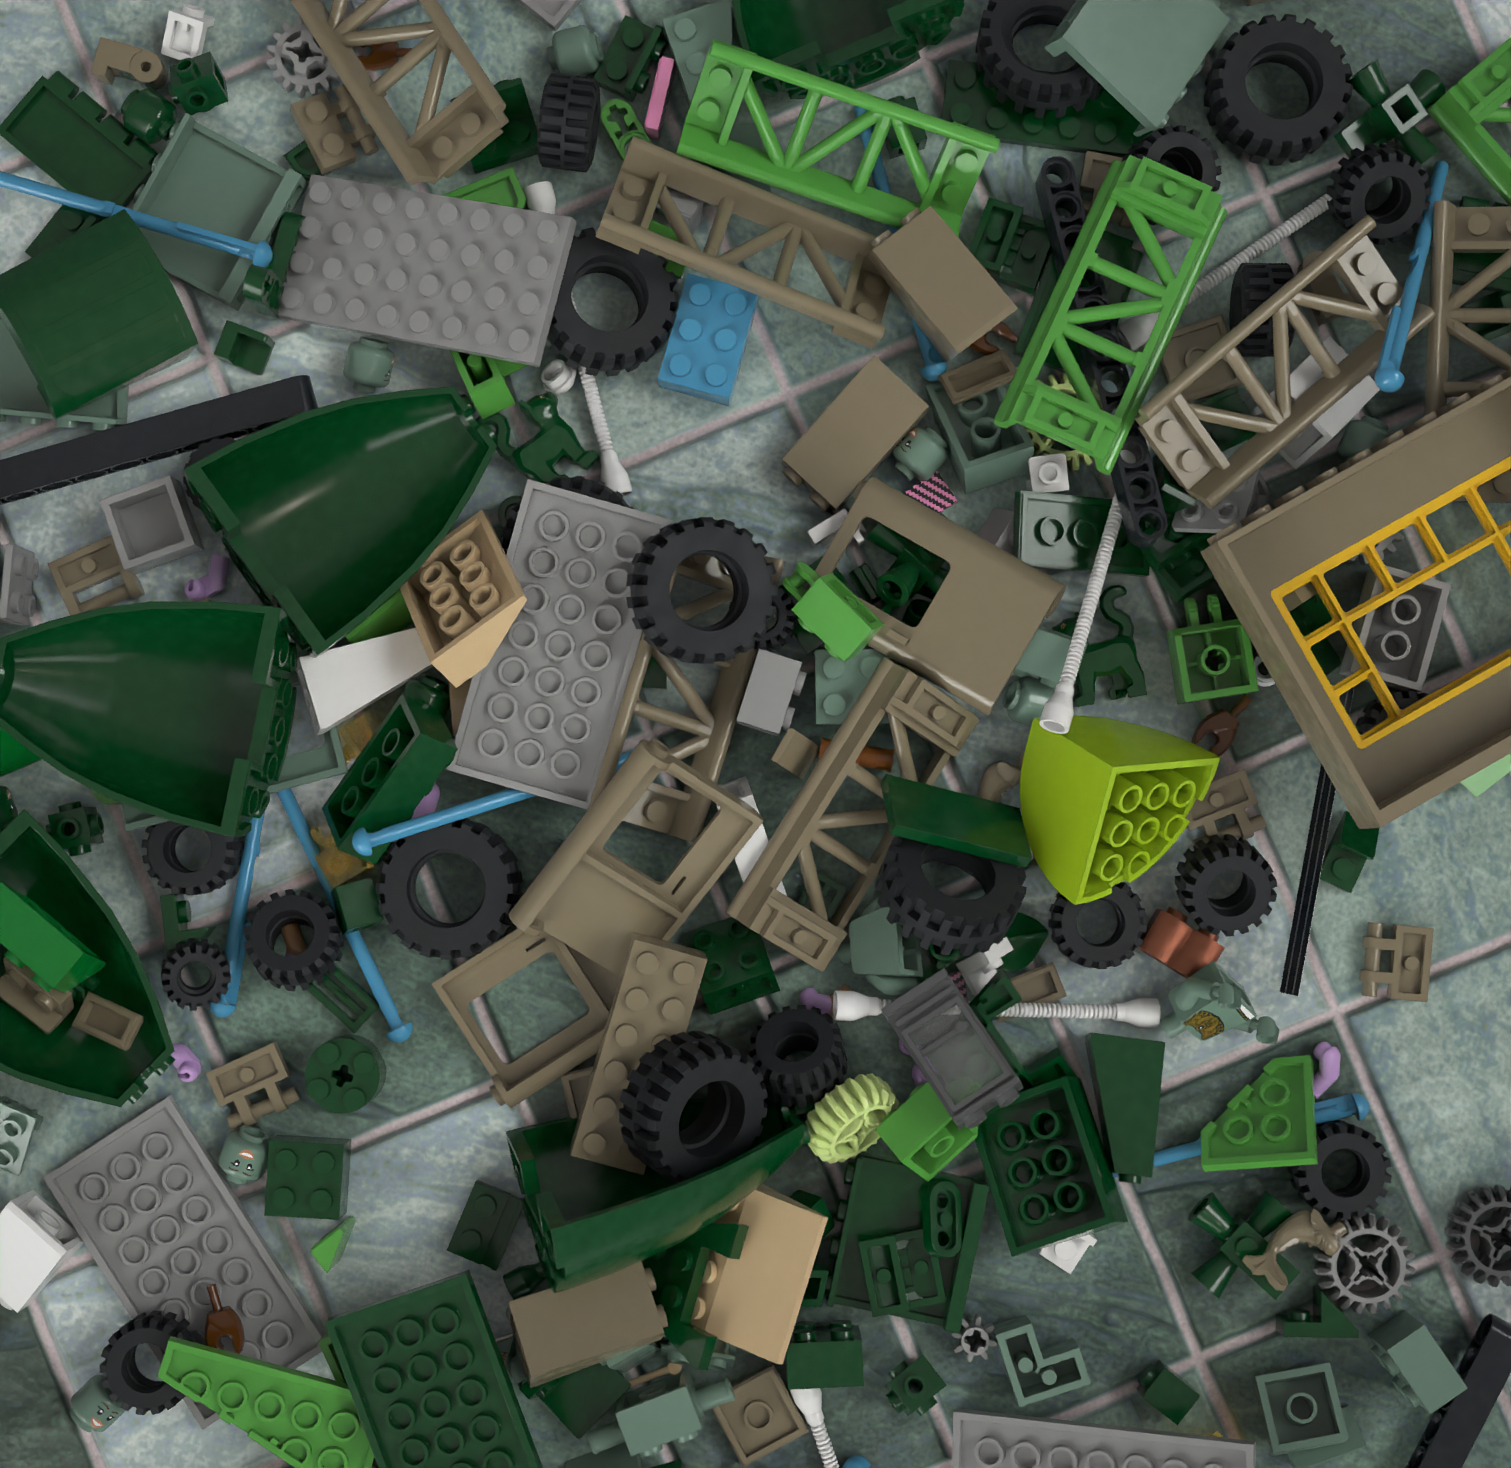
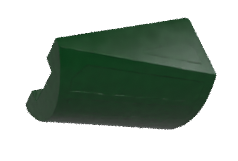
(94, 314)

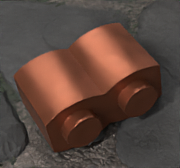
(1178, 944)

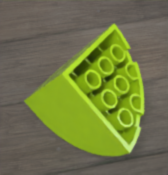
(1107, 800)

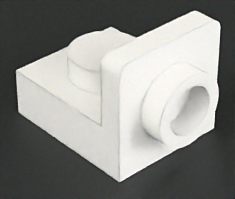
(186, 32)
(1048, 473)
(826, 531)
(981, 967)
(1068, 1253)

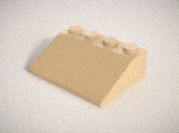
(464, 599)
(759, 1296)

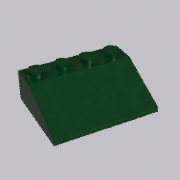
(1048, 1167)

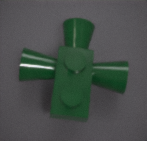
(1392, 113)
(911, 569)
(1237, 1240)

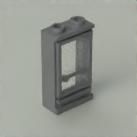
(953, 1050)

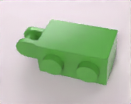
(831, 612)

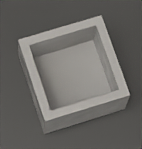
(151, 525)
(770, 692)

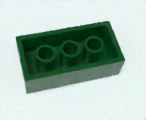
(390, 775)

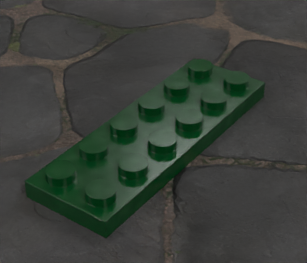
(1100, 127)

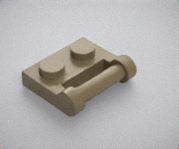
(89, 568)

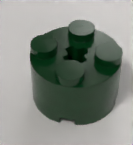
(327, 1085)

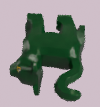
(543, 451)
(1109, 657)

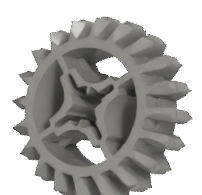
(1375, 1254)

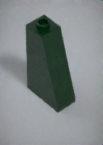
(1127, 1097)

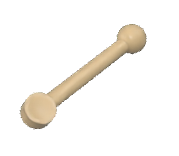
(671, 1368)

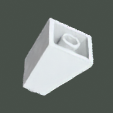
(1330, 422)
(32, 1248)

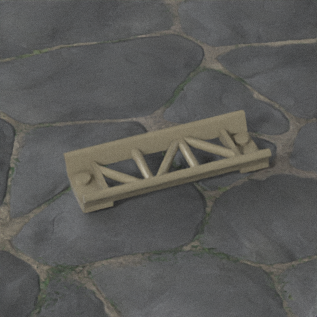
(440, 141)
(643, 185)
(1465, 232)
(1174, 424)
(660, 806)
(783, 921)

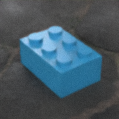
(708, 339)

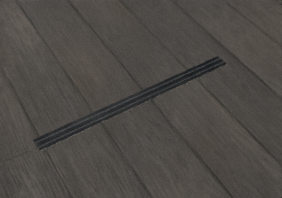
(1310, 876)

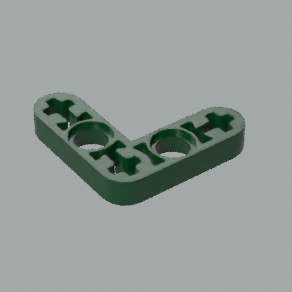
(265, 285)

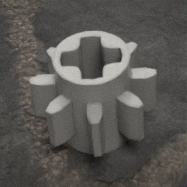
(979, 1346)

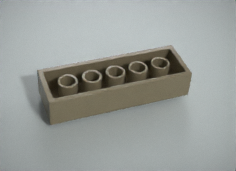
(648, 1006)

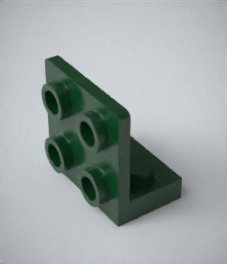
(518, 135)
(736, 964)
(581, 1396)

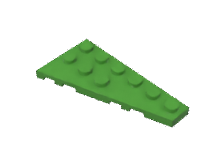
(285, 1410)

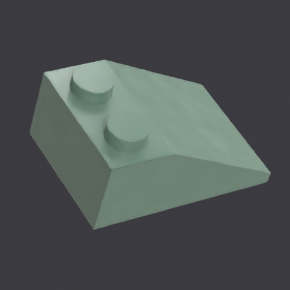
(976, 446)

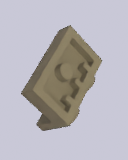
(31, 1001)

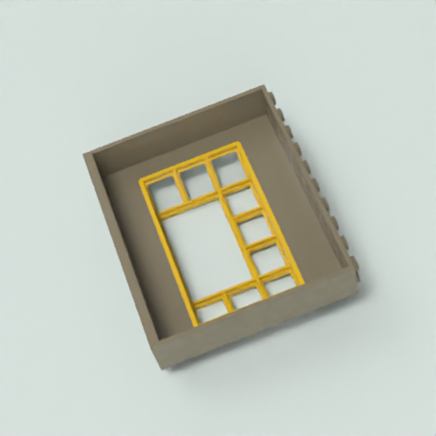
(1346, 514)

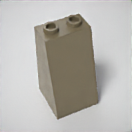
(939, 282)
(854, 435)
(586, 1323)

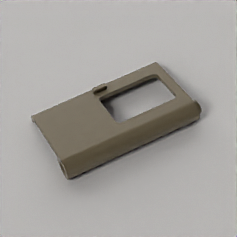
(978, 616)
(599, 899)
(558, 1053)

